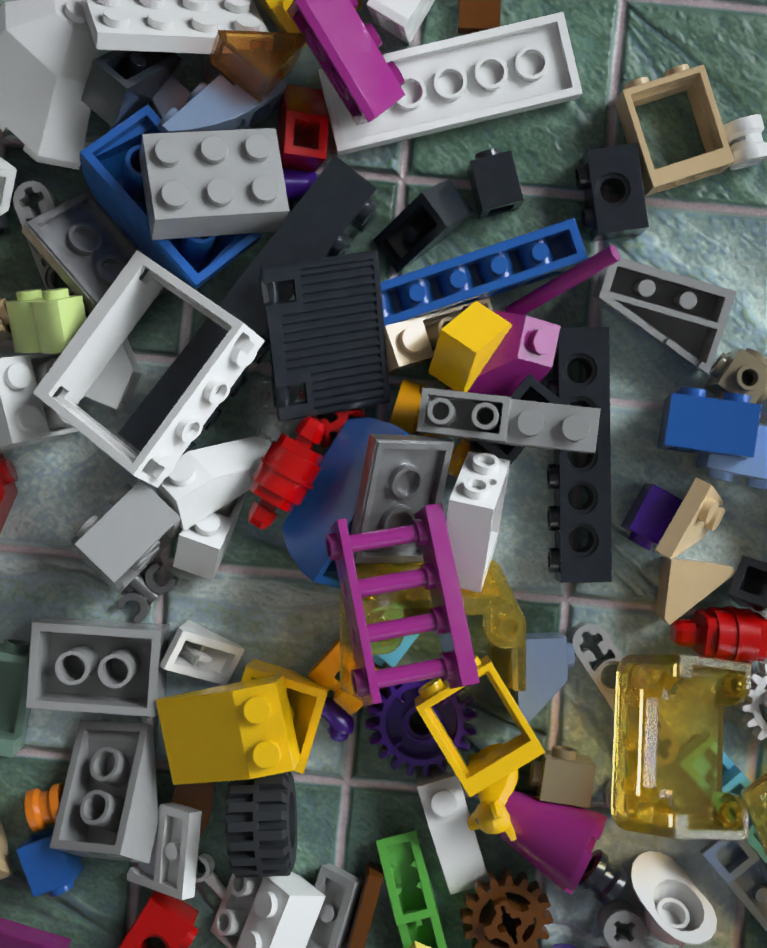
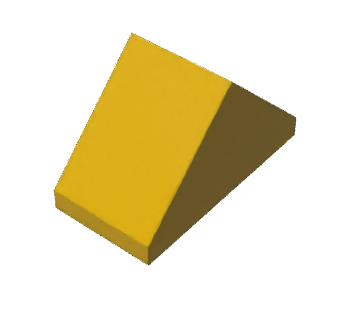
(467, 346)

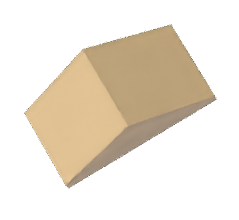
(685, 584)

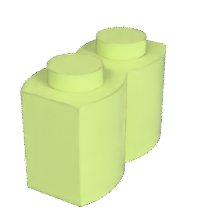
(44, 320)

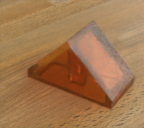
(256, 58)

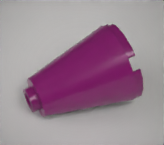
(554, 837)

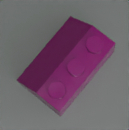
(349, 56)

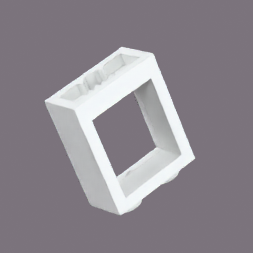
(476, 516)

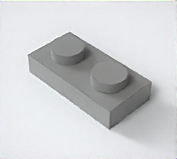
(337, 909)

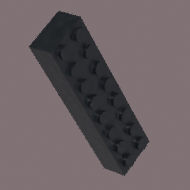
(313, 230)

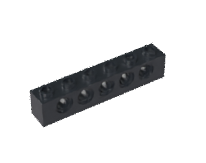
(594, 560)

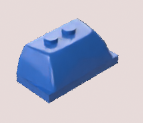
(116, 183)
(331, 498)

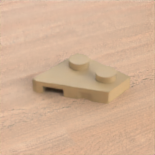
(696, 515)

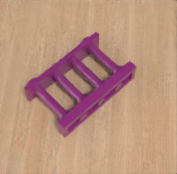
(444, 619)

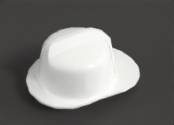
(671, 901)

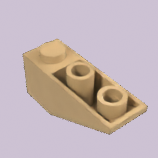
(415, 339)

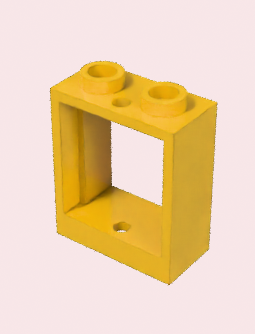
(499, 761)

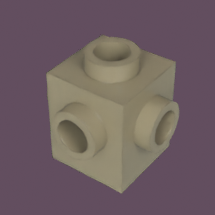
(727, 374)

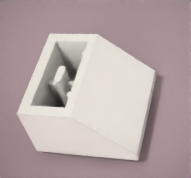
(22, 414)
(268, 912)

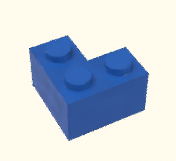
(709, 424)

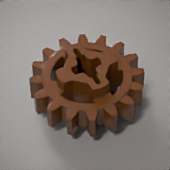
(526, 909)

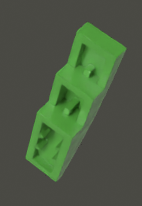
(410, 890)

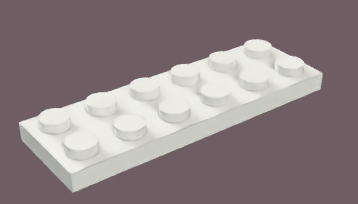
(466, 83)

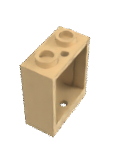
(707, 116)

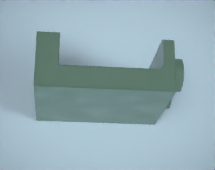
(13, 696)

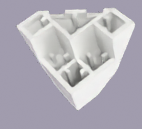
(43, 77)

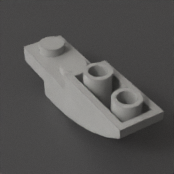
(508, 420)

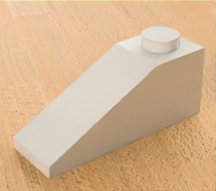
(211, 478)
(447, 821)

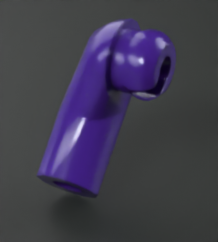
(339, 721)

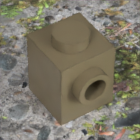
(563, 776)

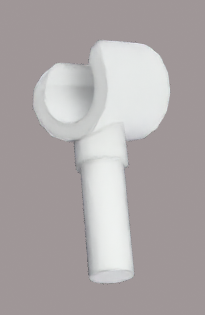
(210, 877)

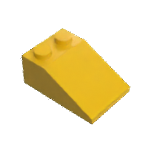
(229, 732)

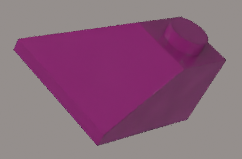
(523, 351)

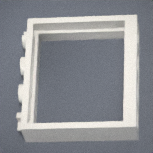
(103, 335)

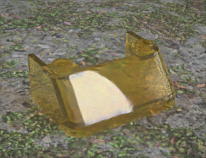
(502, 620)

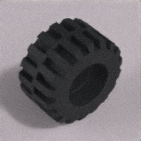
(261, 826)

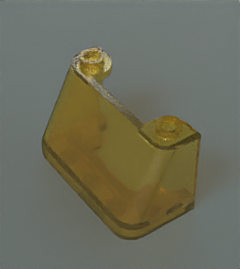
(673, 746)

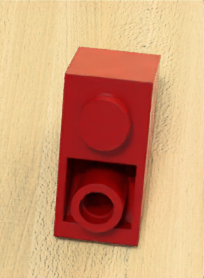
(302, 128)

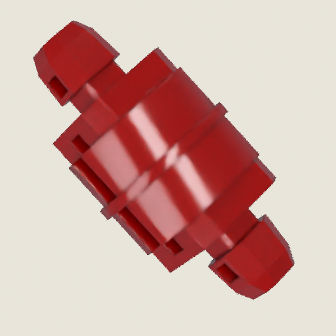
(286, 473)
(724, 634)

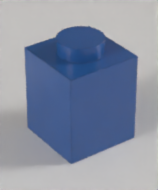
(47, 868)

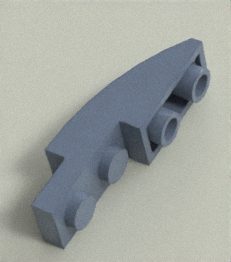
(220, 107)

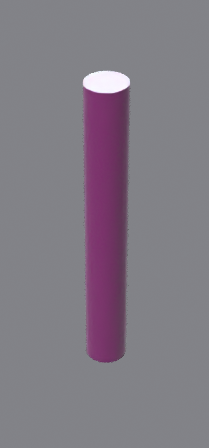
(564, 281)

